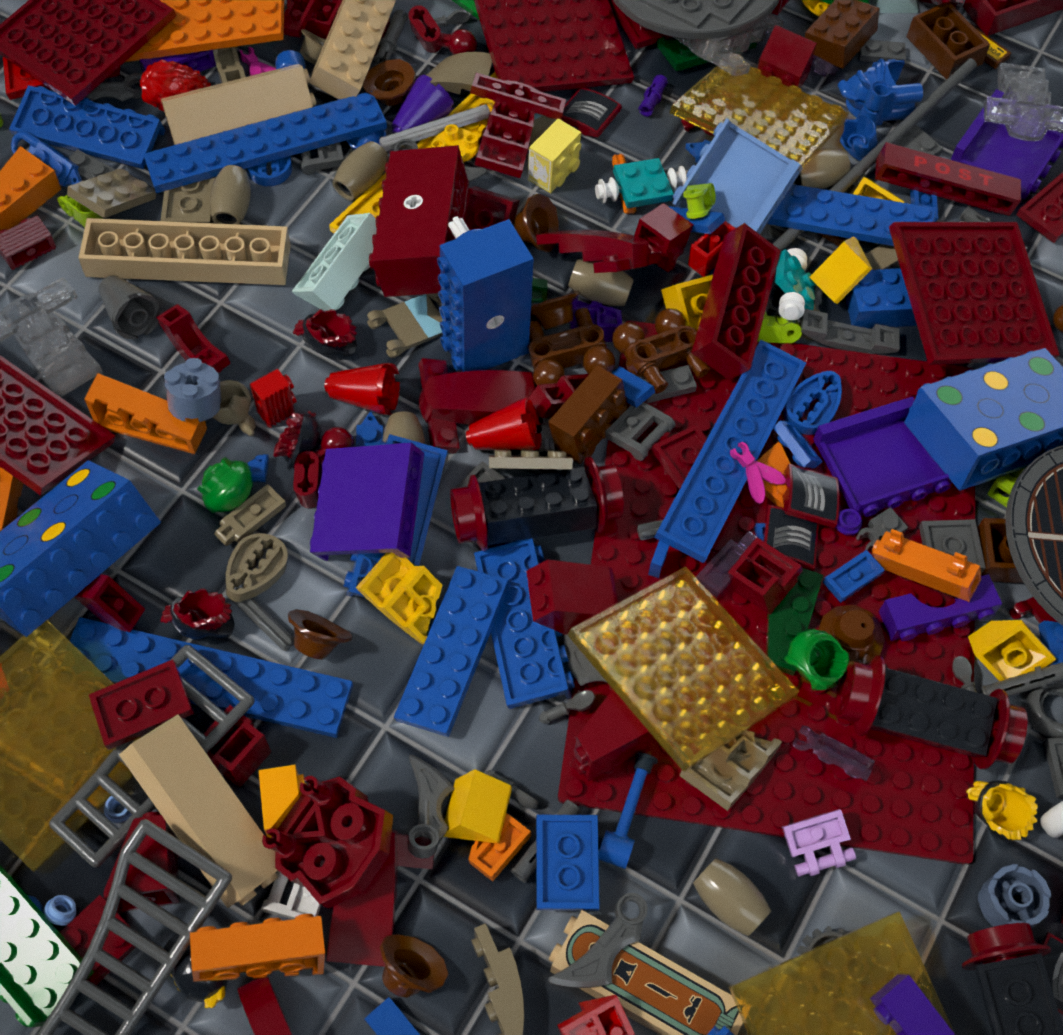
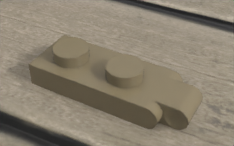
(250, 516)

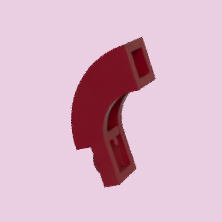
(189, 339)
(263, 1008)

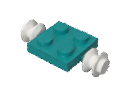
(641, 183)
(794, 283)

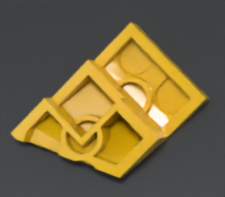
(403, 593)

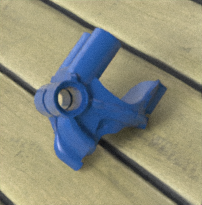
(877, 94)

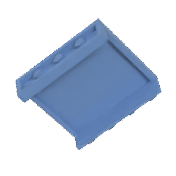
(746, 176)

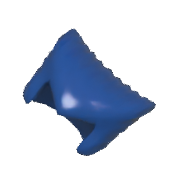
(859, 136)

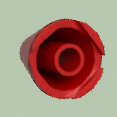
(366, 387)
(507, 429)

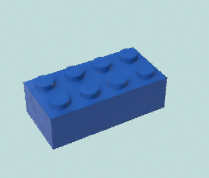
(880, 300)

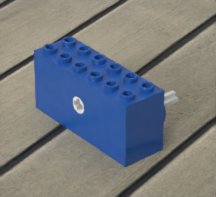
(485, 295)

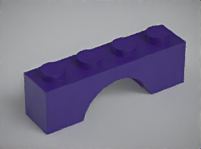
(907, 616)

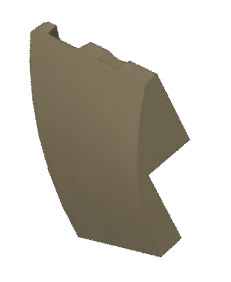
(459, 70)
(732, 768)

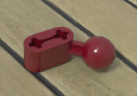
(459, 42)
(312, 463)

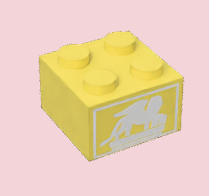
(554, 156)

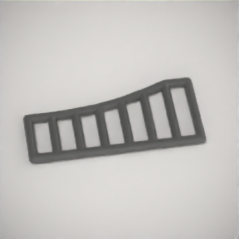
(100, 777)
(109, 923)

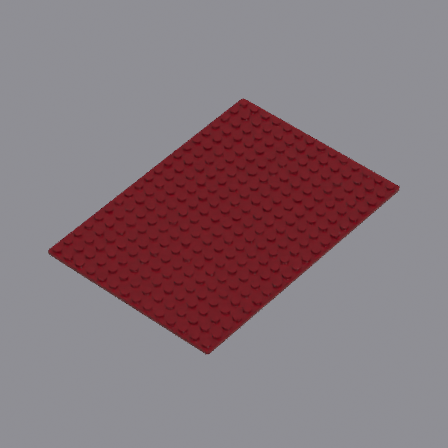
(916, 791)

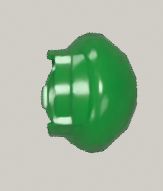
(226, 485)
(818, 658)

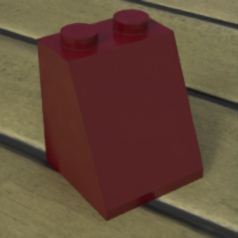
(569, 593)
(609, 738)
(157, 854)

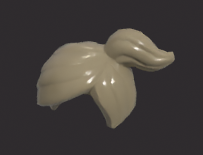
(235, 406)

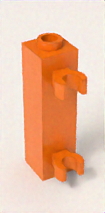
(927, 565)

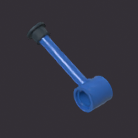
(617, 845)

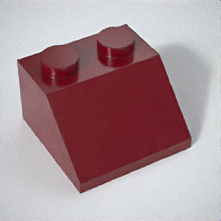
(787, 57)
(488, 208)

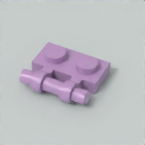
(817, 833)

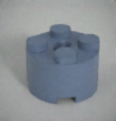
(193, 390)
(1018, 882)

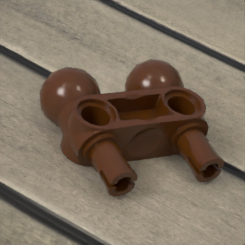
(568, 348)
(665, 349)

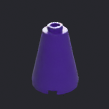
(422, 105)

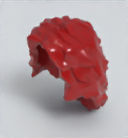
(169, 79)

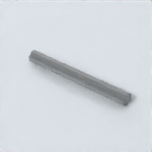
(437, 126)

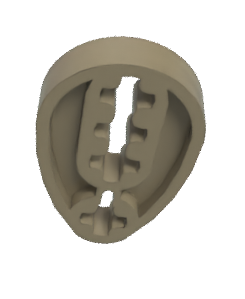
(244, 557)

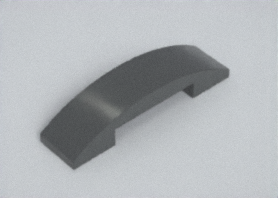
(848, 337)

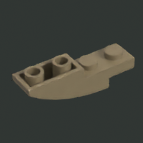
(506, 1001)

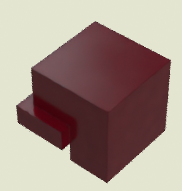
(666, 234)
(764, 575)
(239, 750)

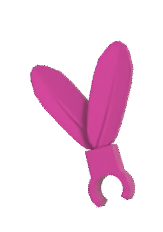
(252, 61)
(756, 472)

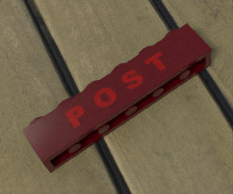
(948, 179)

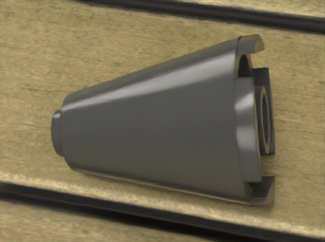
(129, 307)

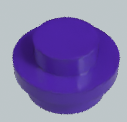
(849, 522)

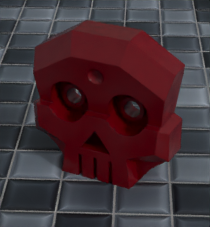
(319, 830)

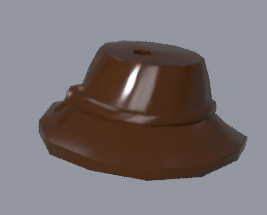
(390, 81)
(537, 218)
(555, 311)
(856, 632)
(316, 635)
(411, 966)

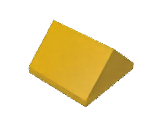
(842, 270)
(477, 807)

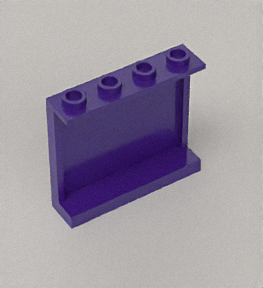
(992, 149)
(879, 459)
(367, 500)

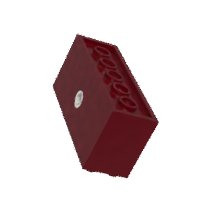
(418, 201)

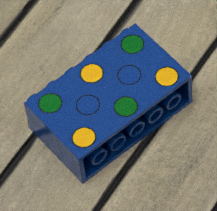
(991, 417)
(68, 543)

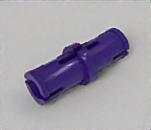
(653, 95)

